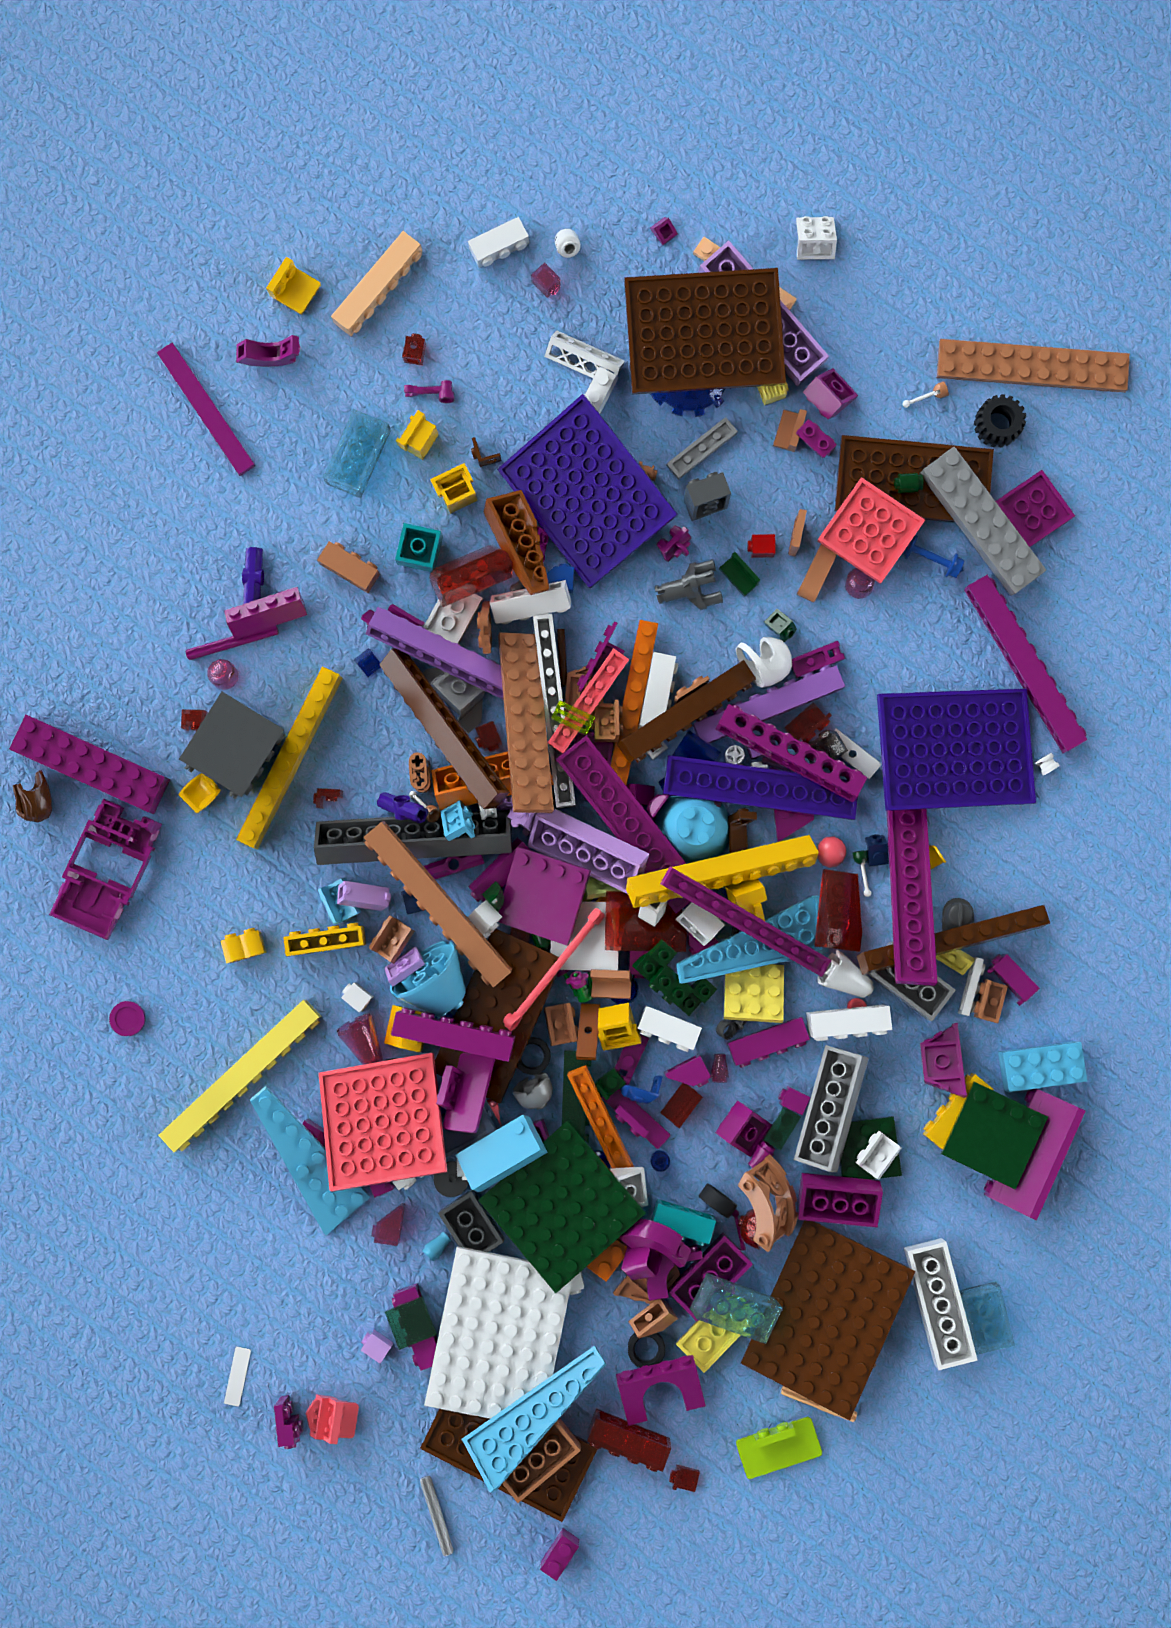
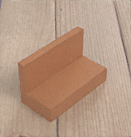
(788, 426)
(611, 984)

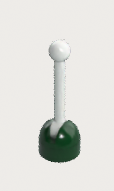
(861, 858)

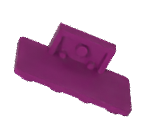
(465, 1092)

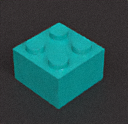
(418, 547)

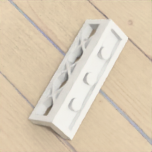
(583, 351)

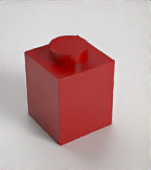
(762, 546)

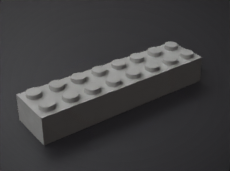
(982, 521)

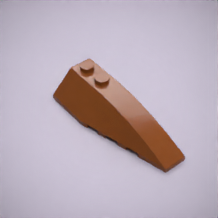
(518, 536)

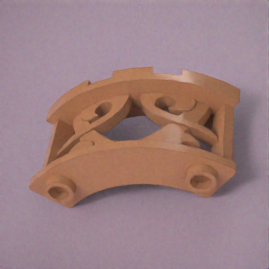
(772, 1180)

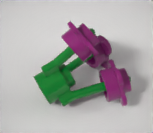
(579, 984)

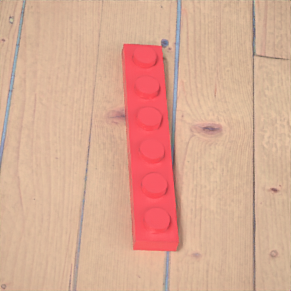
(589, 698)

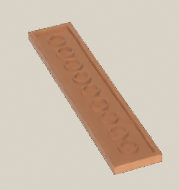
(1033, 365)
(525, 724)

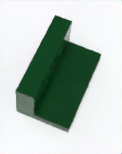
(739, 574)

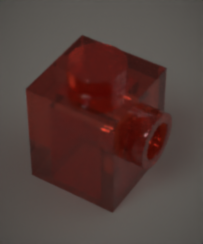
(488, 737)

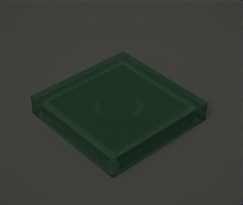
(410, 1322)

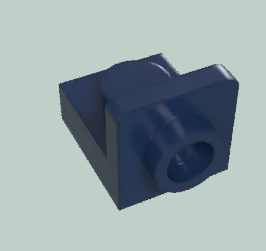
(410, 903)

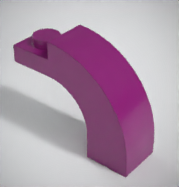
(268, 354)
(658, 1237)
(657, 1285)

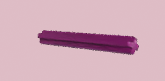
(229, 642)

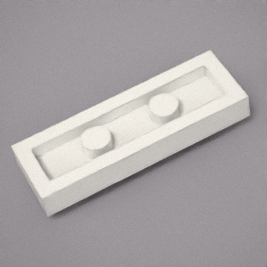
(971, 987)

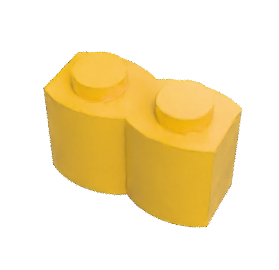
(243, 946)

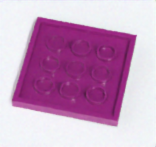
(543, 895)

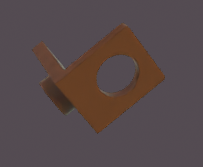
(486, 460)

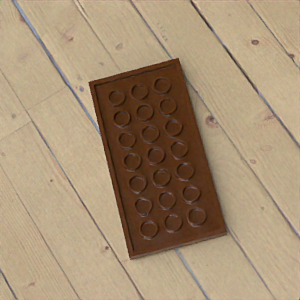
(884, 459)
(491, 1004)
(550, 1497)

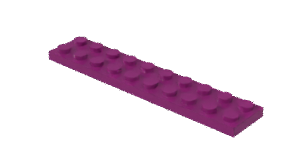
(619, 808)
(911, 898)

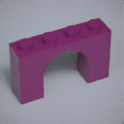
(679, 1372)

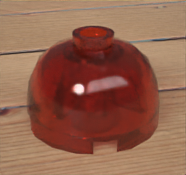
(748, 1228)

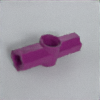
(441, 868)

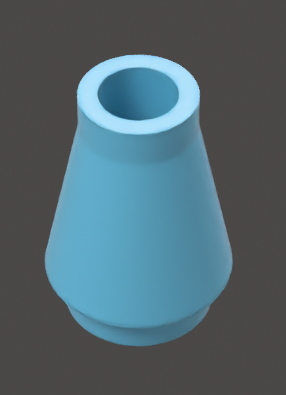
(436, 1246)

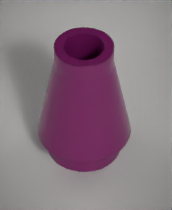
(762, 1150)

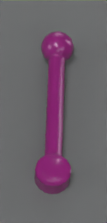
(735, 1214)

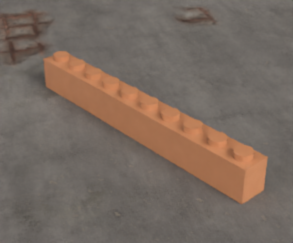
(437, 903)

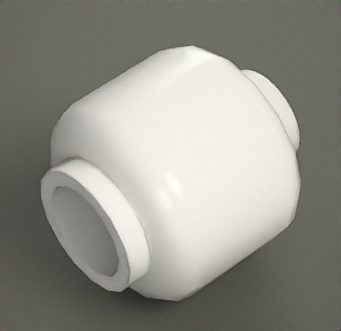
(567, 243)

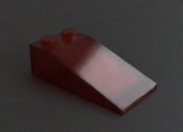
(839, 912)

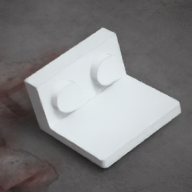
(816, 238)

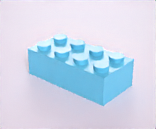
(1042, 1066)

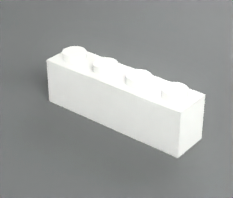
(522, 605)
(658, 687)

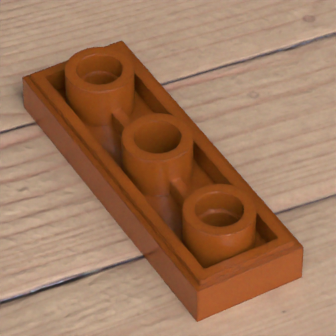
(586, 1042)

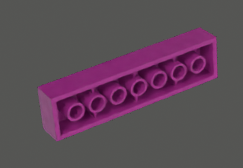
(89, 764)

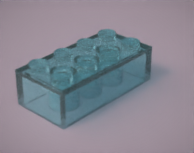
(357, 453)
(736, 1308)

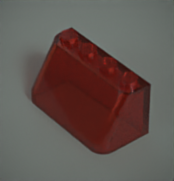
(470, 574)

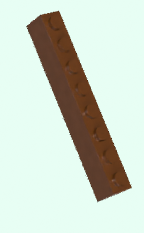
(686, 711)

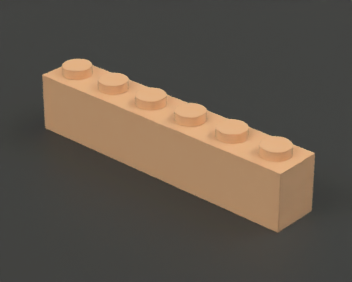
(377, 283)

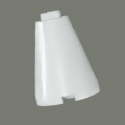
(846, 977)

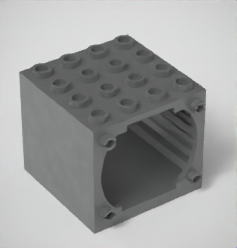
(232, 745)

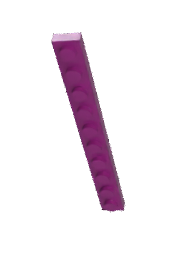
(745, 921)

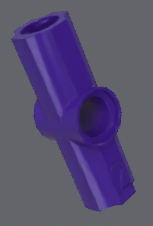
(253, 574)
(402, 807)

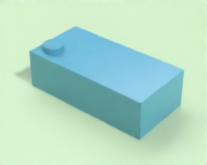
(501, 1153)

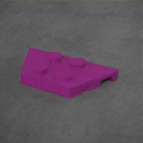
(789, 822)
(943, 1061)

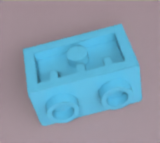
(457, 821)

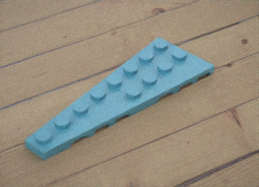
(745, 952)
(306, 1162)
(512, 1433)

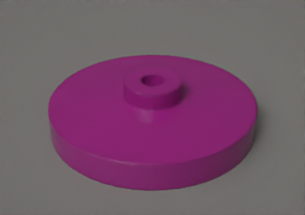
(127, 1018)

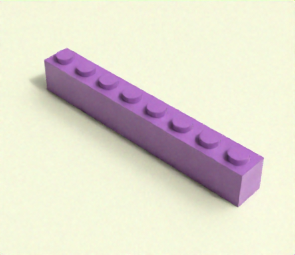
(436, 651)
(777, 700)

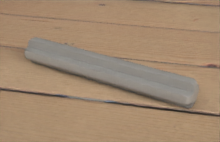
(436, 1515)

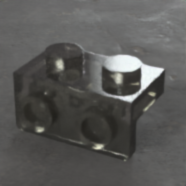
(830, 743)

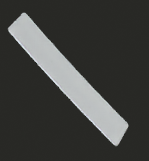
(237, 1376)

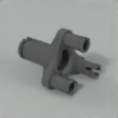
(689, 586)

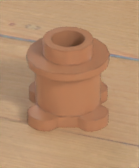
(649, 471)

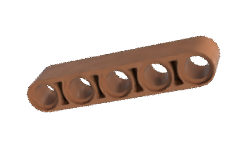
(816, 574)

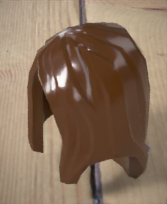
(36, 803)

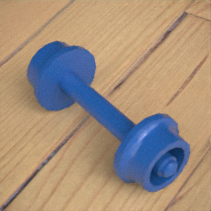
(954, 566)

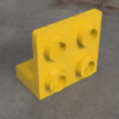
(292, 287)

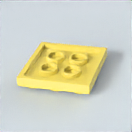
(755, 994)

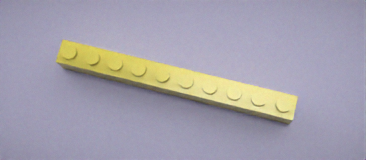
(239, 1076)

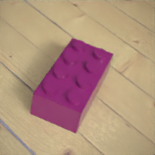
(839, 1200)
(719, 1259)

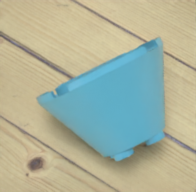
(694, 827)
(437, 984)

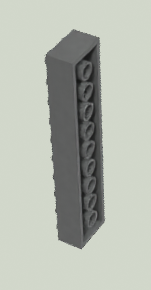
(344, 842)

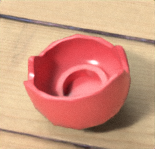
(831, 851)

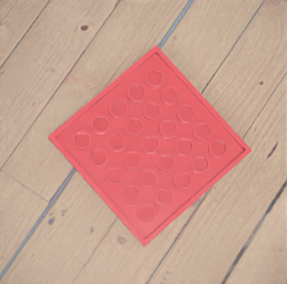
(382, 1122)

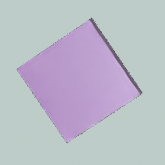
(404, 966)

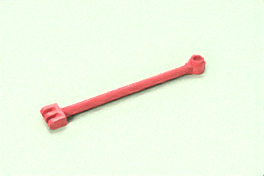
(512, 1020)

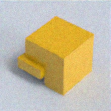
(418, 436)
(455, 488)
(748, 896)
(617, 1027)

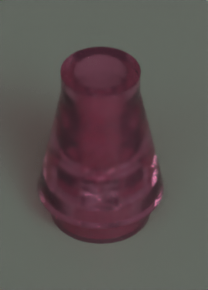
(719, 1070)

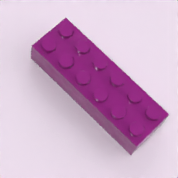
(453, 1035)

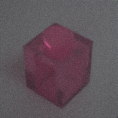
(546, 280)

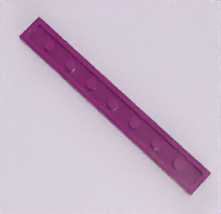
(206, 409)

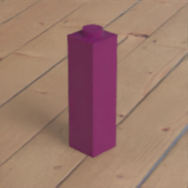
(496, 871)

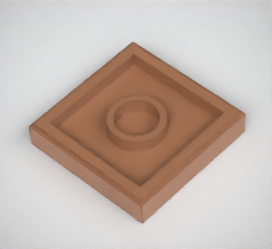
(797, 532)

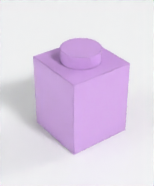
(376, 1345)

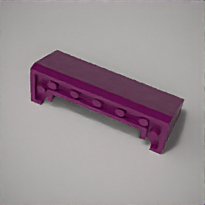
(1046, 1156)

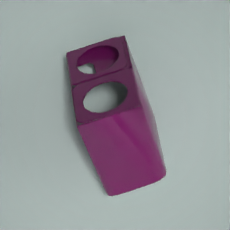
(641, 1263)

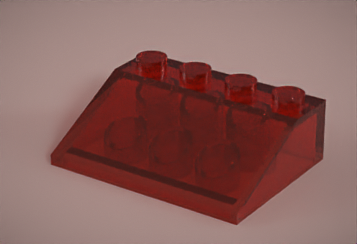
(630, 933)

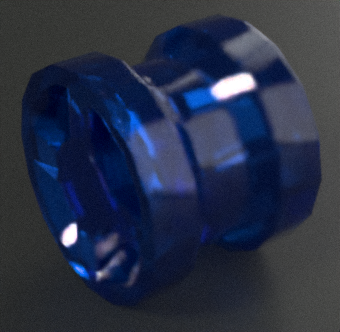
(659, 1157)

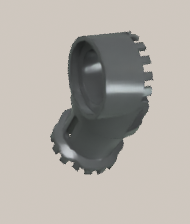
(734, 1026)

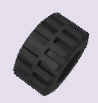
(1010, 410)

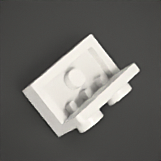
(878, 1154)

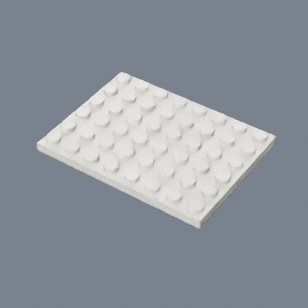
(494, 1334)

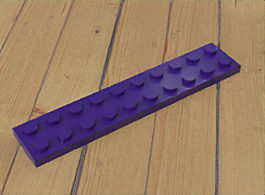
(753, 787)

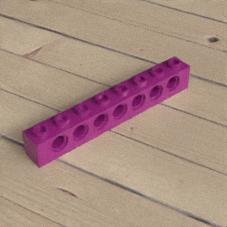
(780, 754)

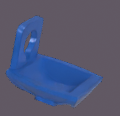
(640, 1095)

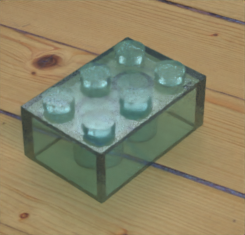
(987, 1317)

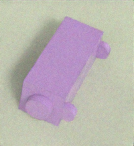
(523, 820)
(363, 896)

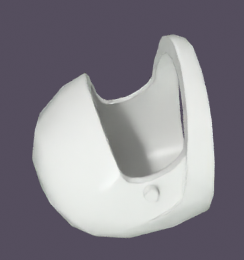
(773, 663)

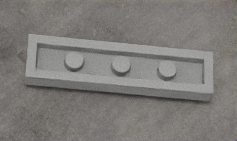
(702, 448)

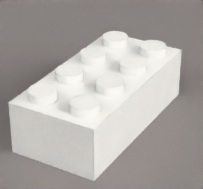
(849, 1021)

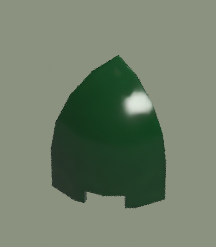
(494, 896)

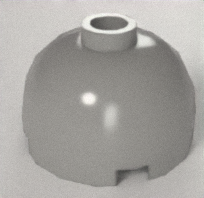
(534, 1092)

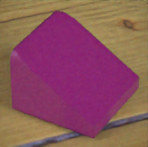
(664, 230)

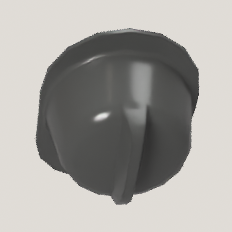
(957, 913)

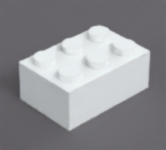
(669, 1028)

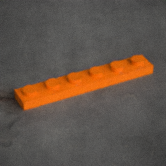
(599, 1118)

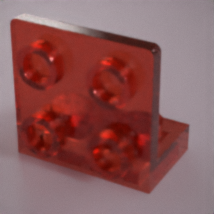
(807, 722)

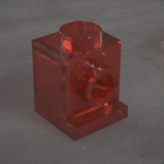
(416, 355)
(192, 719)

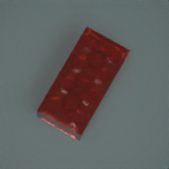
(630, 1441)

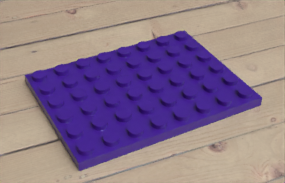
(587, 491)
(956, 749)

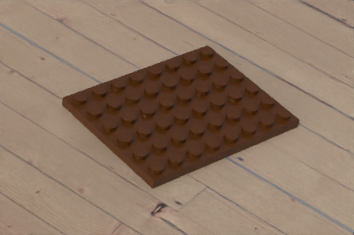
(704, 331)
(832, 1319)

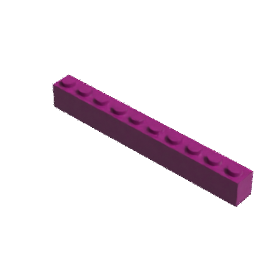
(1025, 663)

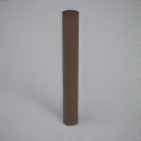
(562, 656)

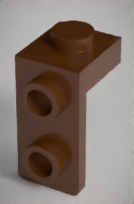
(738, 829)

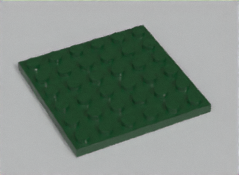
(562, 1207)

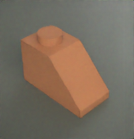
(653, 1319)

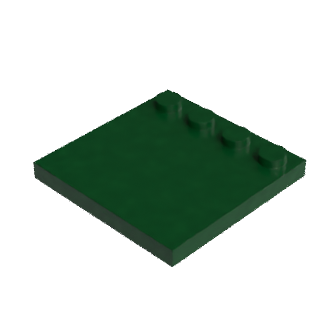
(994, 1135)

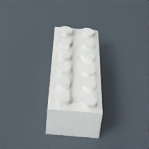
(940, 1304)

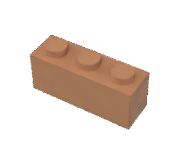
(349, 566)

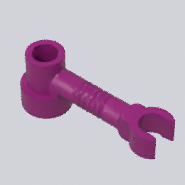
(445, 391)

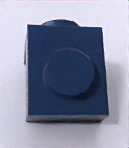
(877, 850)

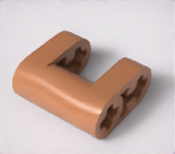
(423, 770)

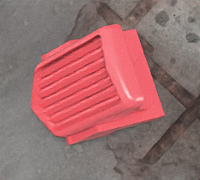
(331, 1418)

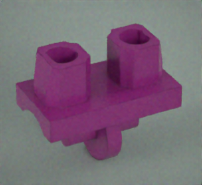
(677, 545)

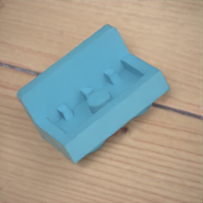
(336, 912)

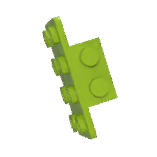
(778, 1447)

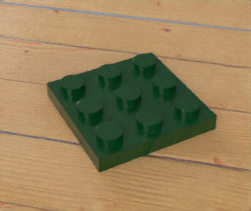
(857, 1140)

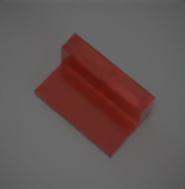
(681, 1104)

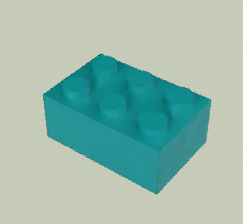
(685, 1221)

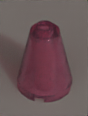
(362, 1039)

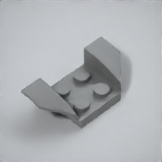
(459, 695)

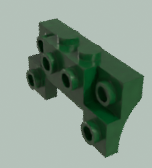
(662, 978)

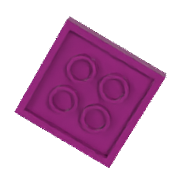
(1035, 508)

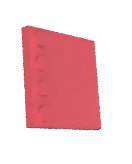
(871, 530)

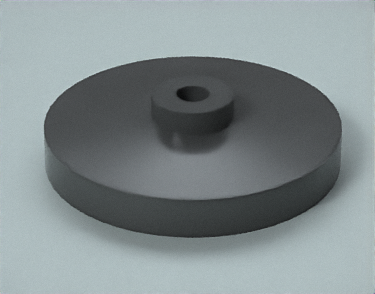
(448, 1183)

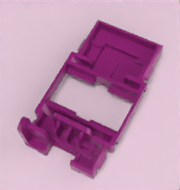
(89, 901)

